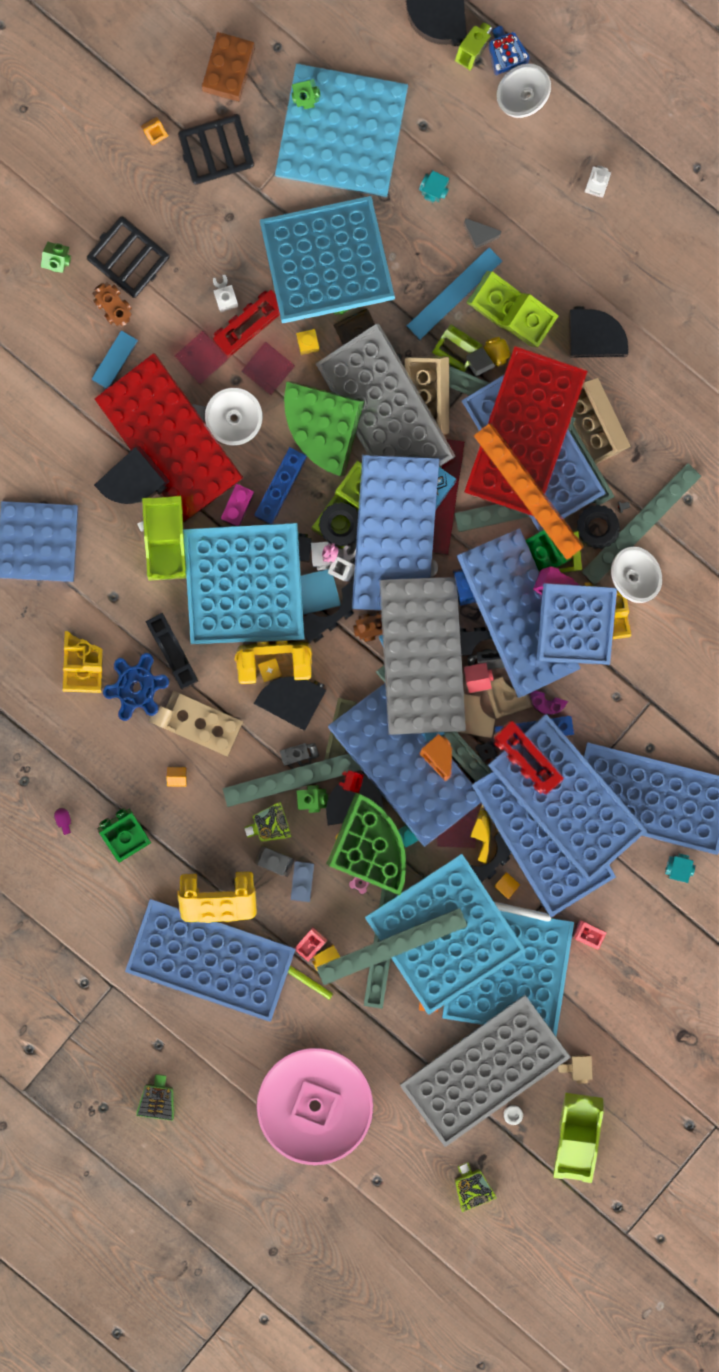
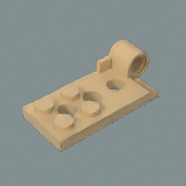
(168, 720)

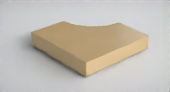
(505, 700)
(475, 719)

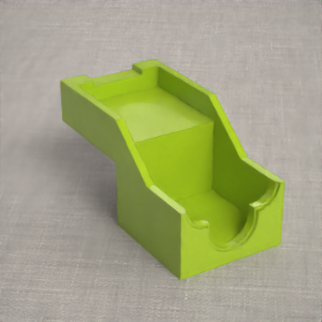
(512, 310)
(346, 493)
(164, 538)
(578, 1137)

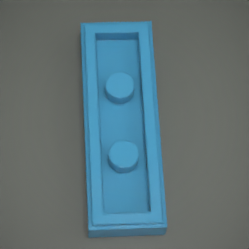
(114, 359)

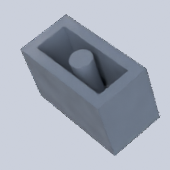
(302, 881)

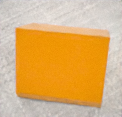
(176, 776)

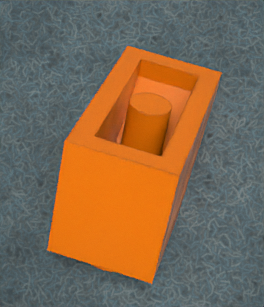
(439, 756)

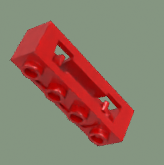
(237, 322)
(506, 734)

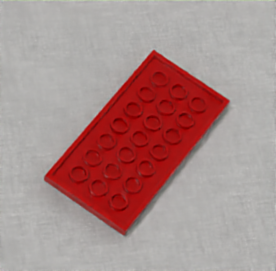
(159, 418)
(533, 421)

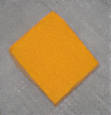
(154, 131)
(507, 885)

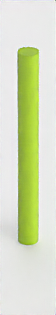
(309, 982)

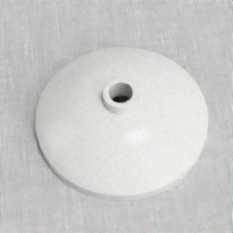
(518, 85)
(233, 402)
(643, 571)

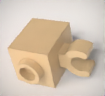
(580, 1068)

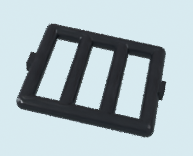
(231, 167)
(120, 280)

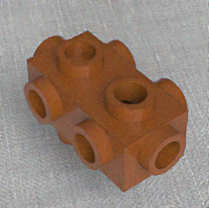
(108, 299)
(368, 627)

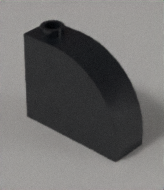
(438, 20)
(595, 334)
(133, 479)
(292, 700)
(341, 799)

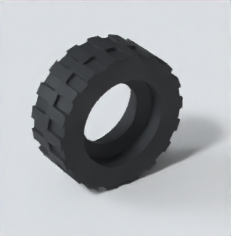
(598, 512)
(327, 517)

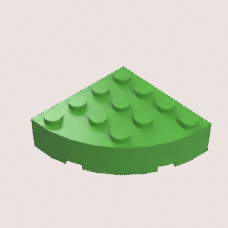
(322, 424)
(370, 846)

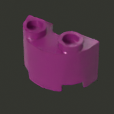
(544, 706)

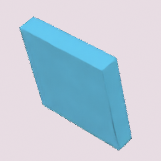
(318, 592)

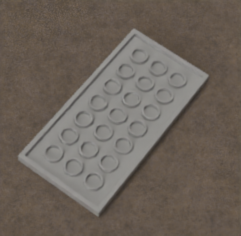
(393, 412)
(422, 655)
(485, 1070)

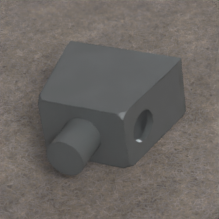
(274, 861)

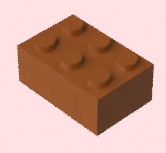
(228, 66)

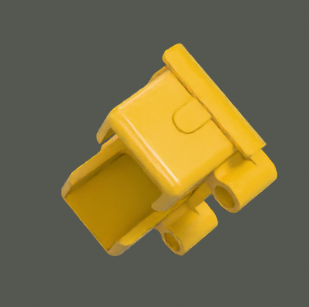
(246, 658)
(217, 905)

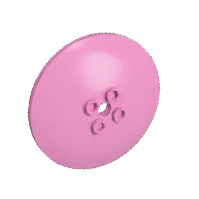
(308, 1134)

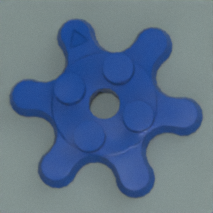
(128, 678)

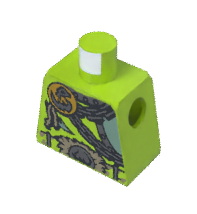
(473, 46)
(269, 824)
(472, 1188)

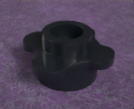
(487, 746)

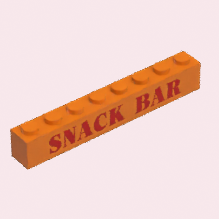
(528, 491)

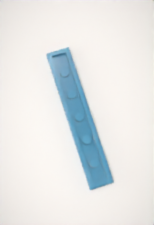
(453, 294)

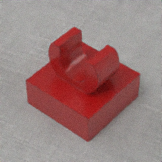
(352, 782)

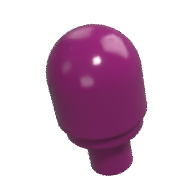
(63, 820)

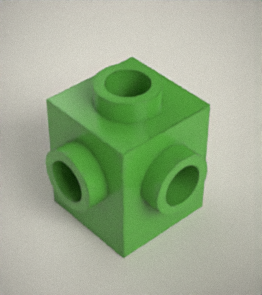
(310, 89)
(55, 257)
(312, 799)

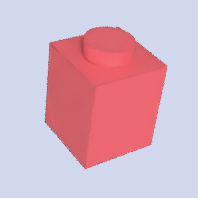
(478, 677)

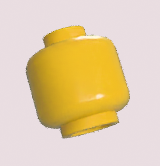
(497, 350)

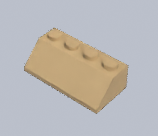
(431, 380)
(597, 423)

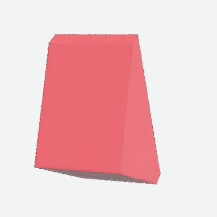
(588, 934)
(310, 944)

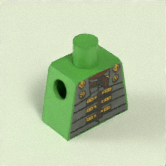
(157, 1100)

